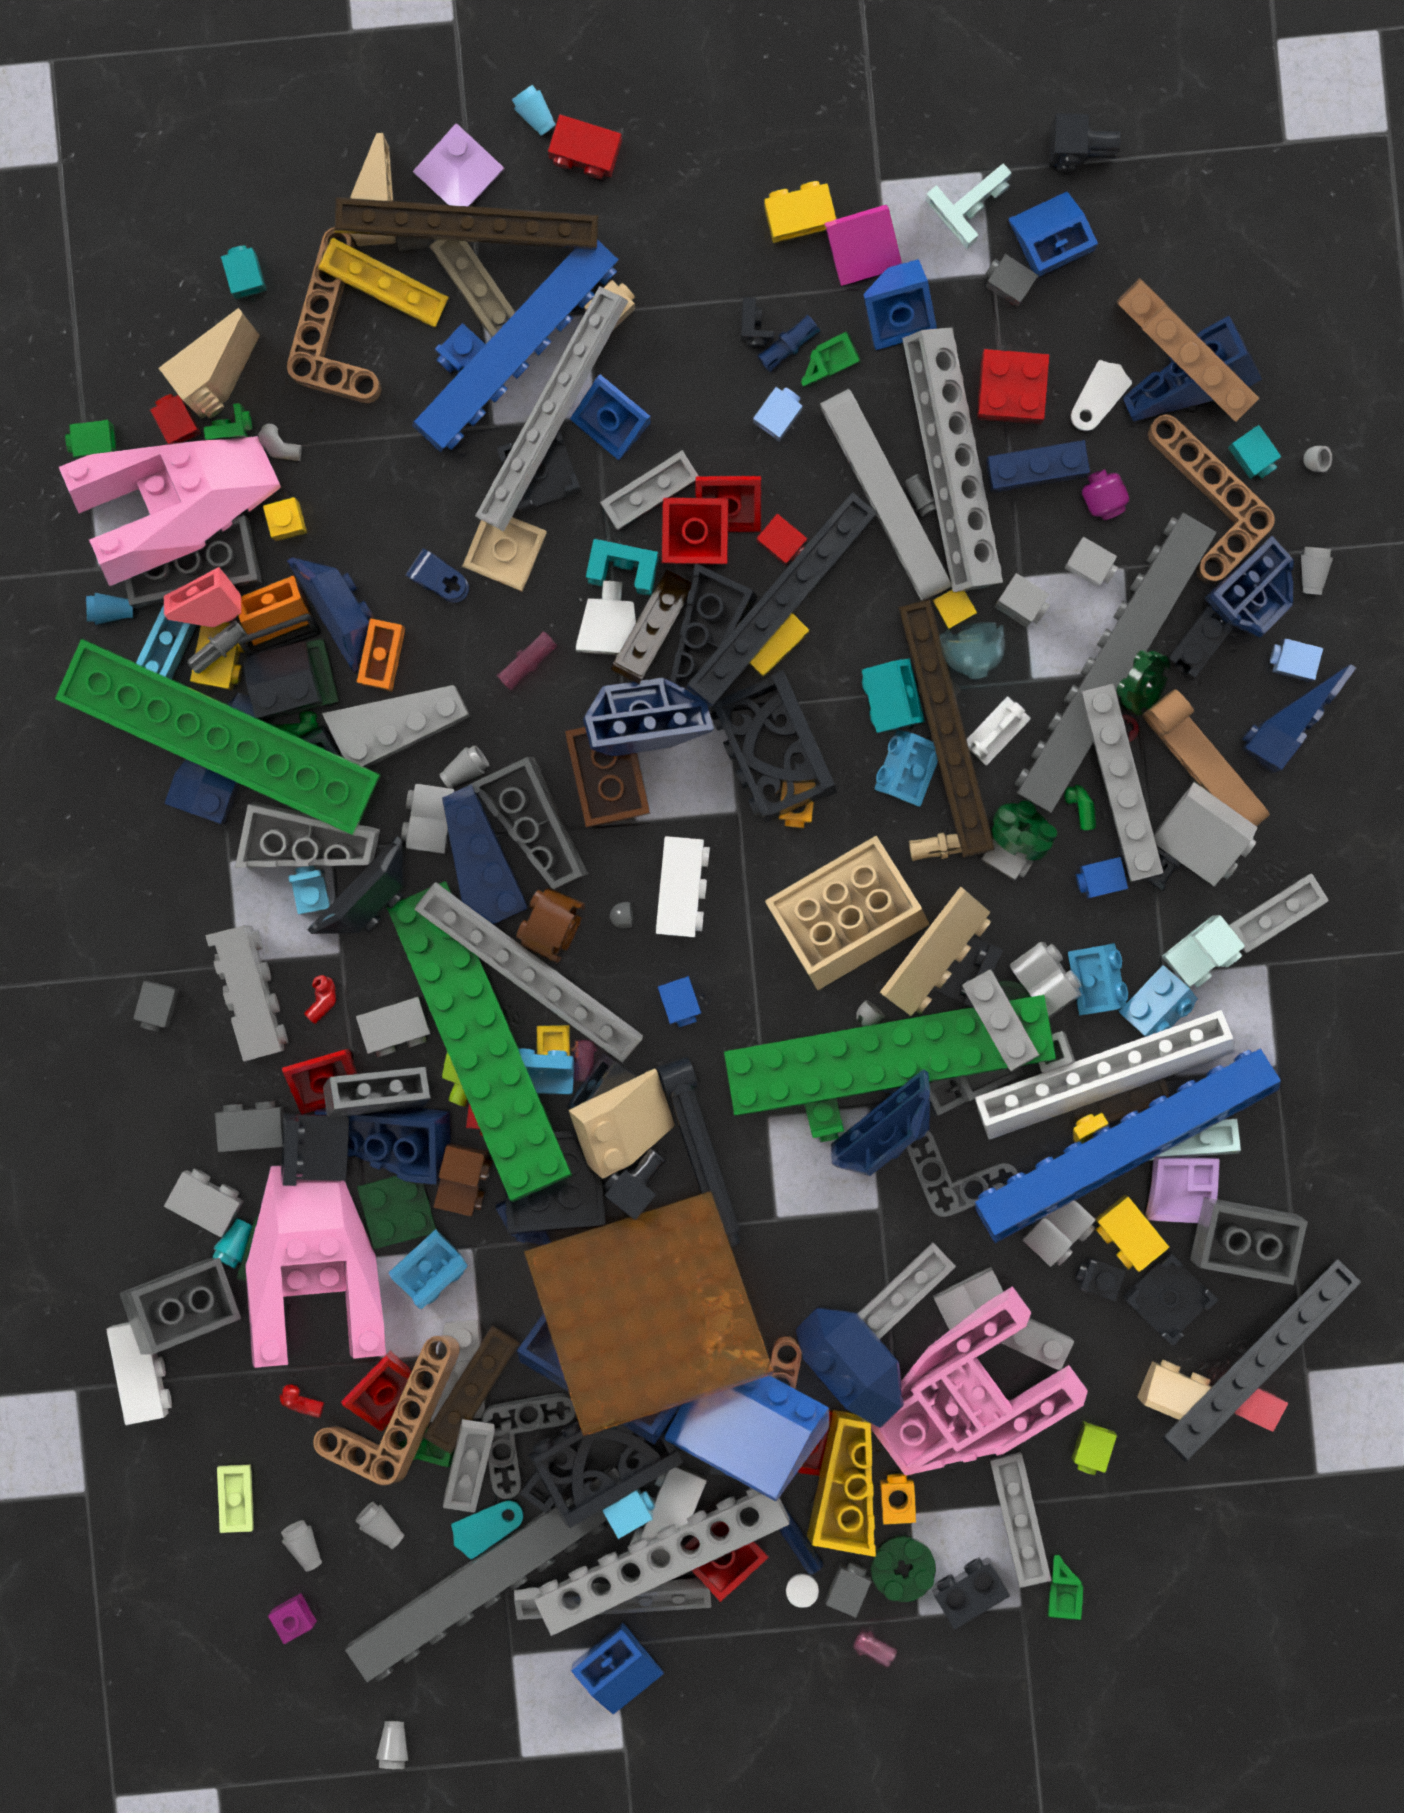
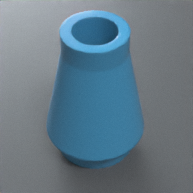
(107, 608)

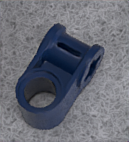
(434, 575)

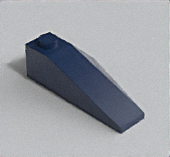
(1176, 390)
(203, 790)

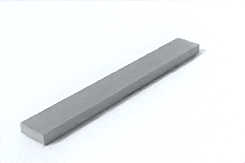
(551, 408)
(528, 972)

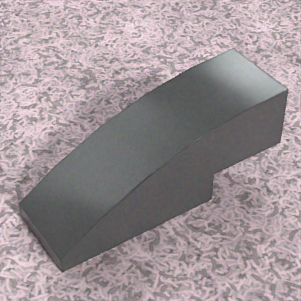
(956, 1091)

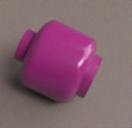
(1105, 494)

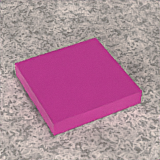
(863, 244)

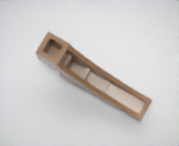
(1187, 349)

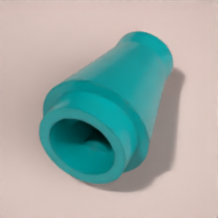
(233, 1243)

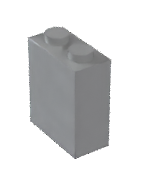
(1205, 835)

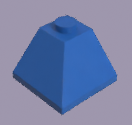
(899, 304)

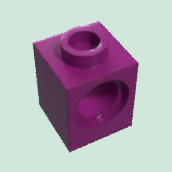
(292, 1618)

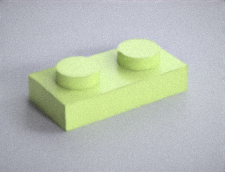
(235, 1498)

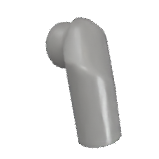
(274, 445)

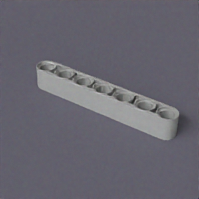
(885, 495)

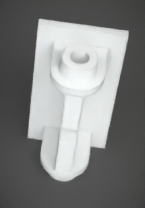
(997, 730)

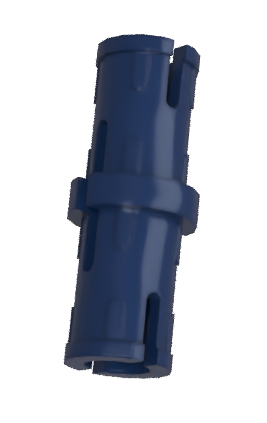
(788, 343)

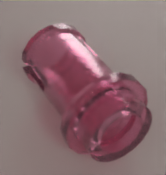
(583, 1058)
(874, 1648)

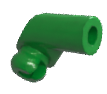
(306, 725)
(1085, 805)

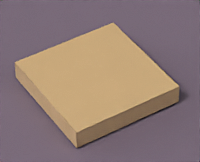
(505, 554)

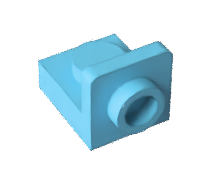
(309, 889)

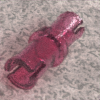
(526, 660)

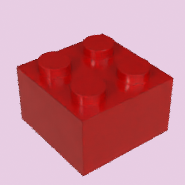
(1012, 386)

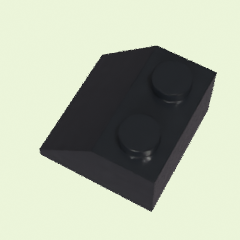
(281, 681)

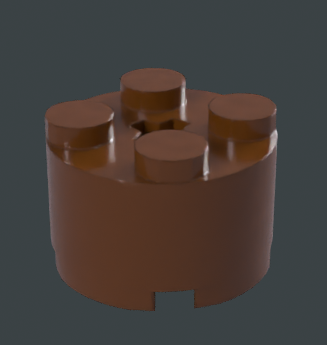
(550, 924)

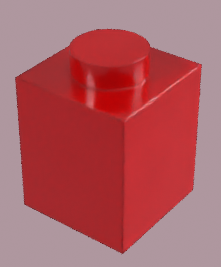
(175, 419)
(782, 540)

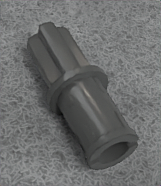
(217, 647)

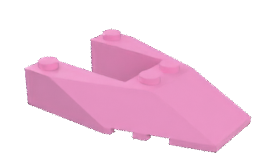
(187, 490)
(307, 1245)
(956, 1407)

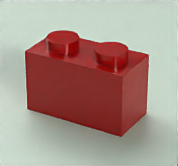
(584, 147)

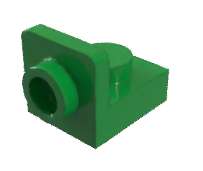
(226, 430)
(824, 1120)

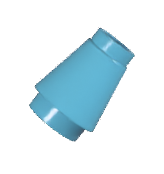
(534, 110)

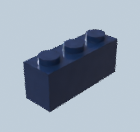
(1037, 466)

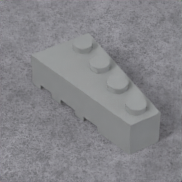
(248, 991)

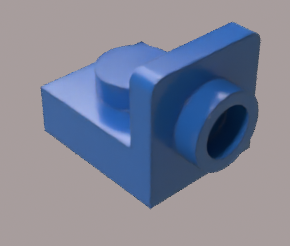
(459, 349)

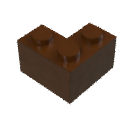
(461, 1179)

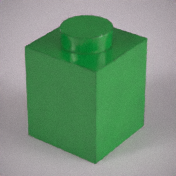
(91, 438)

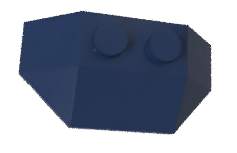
(1256, 590)
(337, 606)
(644, 717)
(886, 1129)
(852, 1363)

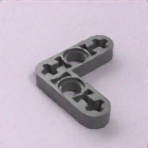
(955, 1188)
(506, 1432)

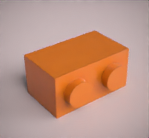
(273, 606)
(381, 654)

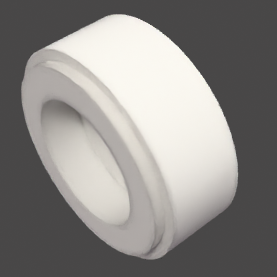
(802, 1590)

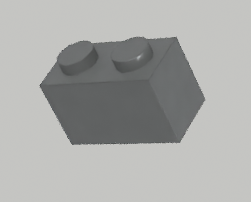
(249, 1128)

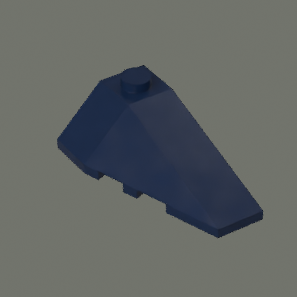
(1283, 733)
(401, 1141)

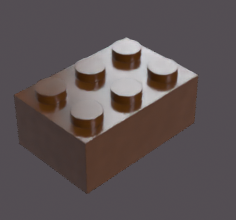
(607, 785)

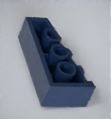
(479, 861)

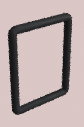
(306, 617)

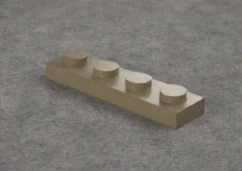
(474, 283)

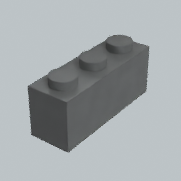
(376, 1092)

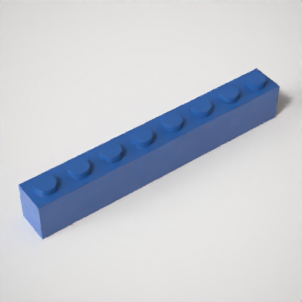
(513, 344)

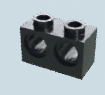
(975, 1600)

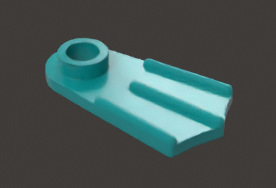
(485, 1528)

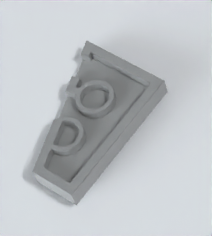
(468, 1338)

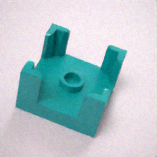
(625, 558)

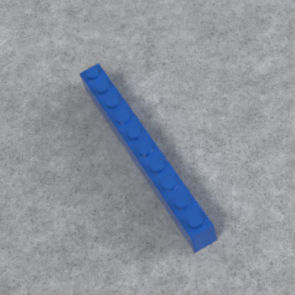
(1127, 1144)

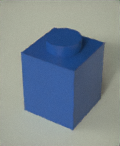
(1102, 878)
(680, 1001)

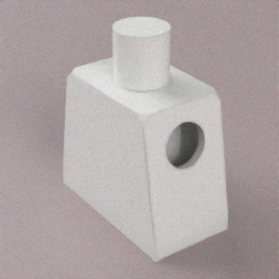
(606, 622)

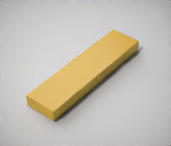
(383, 282)

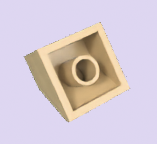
(1171, 1391)

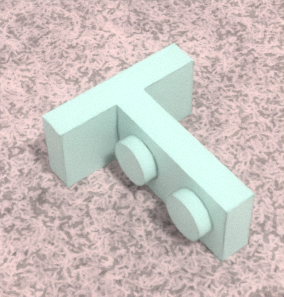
(968, 205)

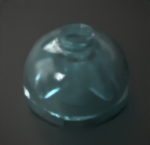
(974, 649)

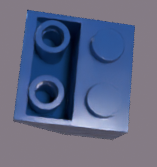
(1053, 234)
(616, 1669)

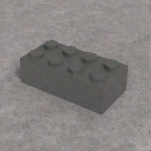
(229, 550)

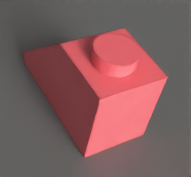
(204, 601)
(1262, 1409)

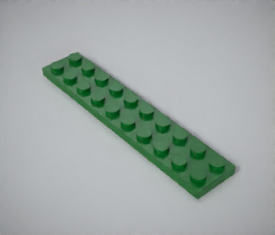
(217, 736)
(482, 1053)
(875, 1057)

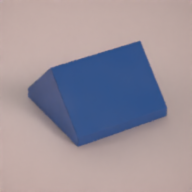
(610, 417)

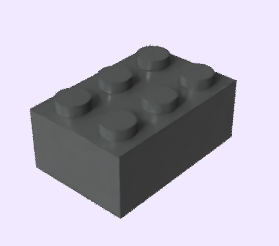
(1248, 1241)
(180, 1306)

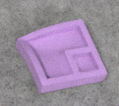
(458, 168)
(1180, 1187)

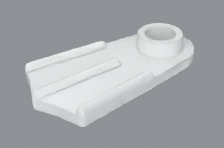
(1100, 394)

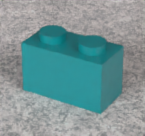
(892, 695)

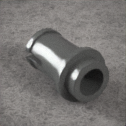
(920, 495)

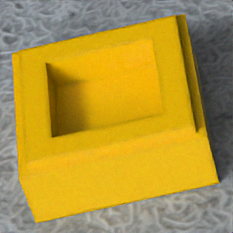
(954, 607)
(553, 1038)

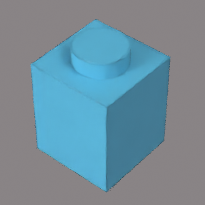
(630, 1512)

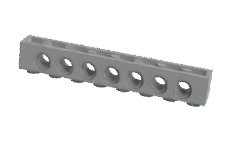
(952, 459)
(560, 1615)

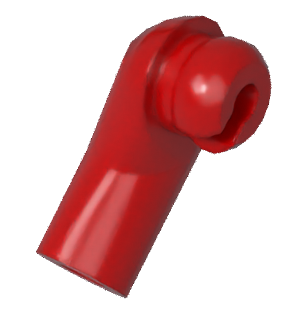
(325, 998)
(303, 1405)

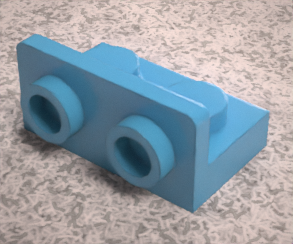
(907, 767)
(1100, 979)

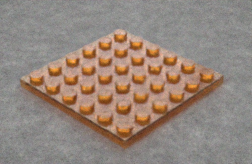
(648, 1313)

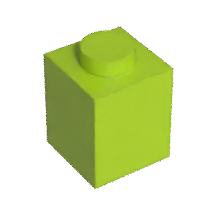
(1093, 1448)

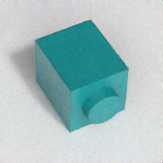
(243, 272)
(1255, 453)

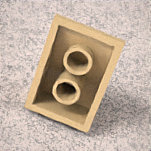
(375, 184)
(622, 1123)

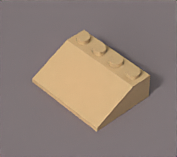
(212, 364)
(847, 912)
(935, 951)

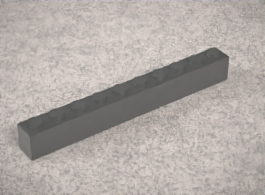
(1134, 631)
(471, 1587)

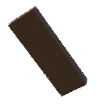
(1125, 1103)

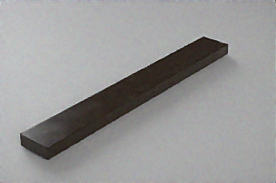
(466, 223)
(946, 729)

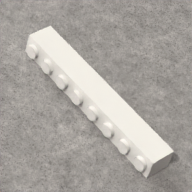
(1105, 1074)

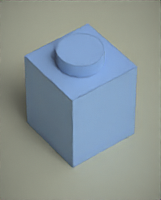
(778, 412)
(1296, 659)

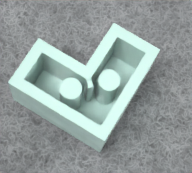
(1203, 949)

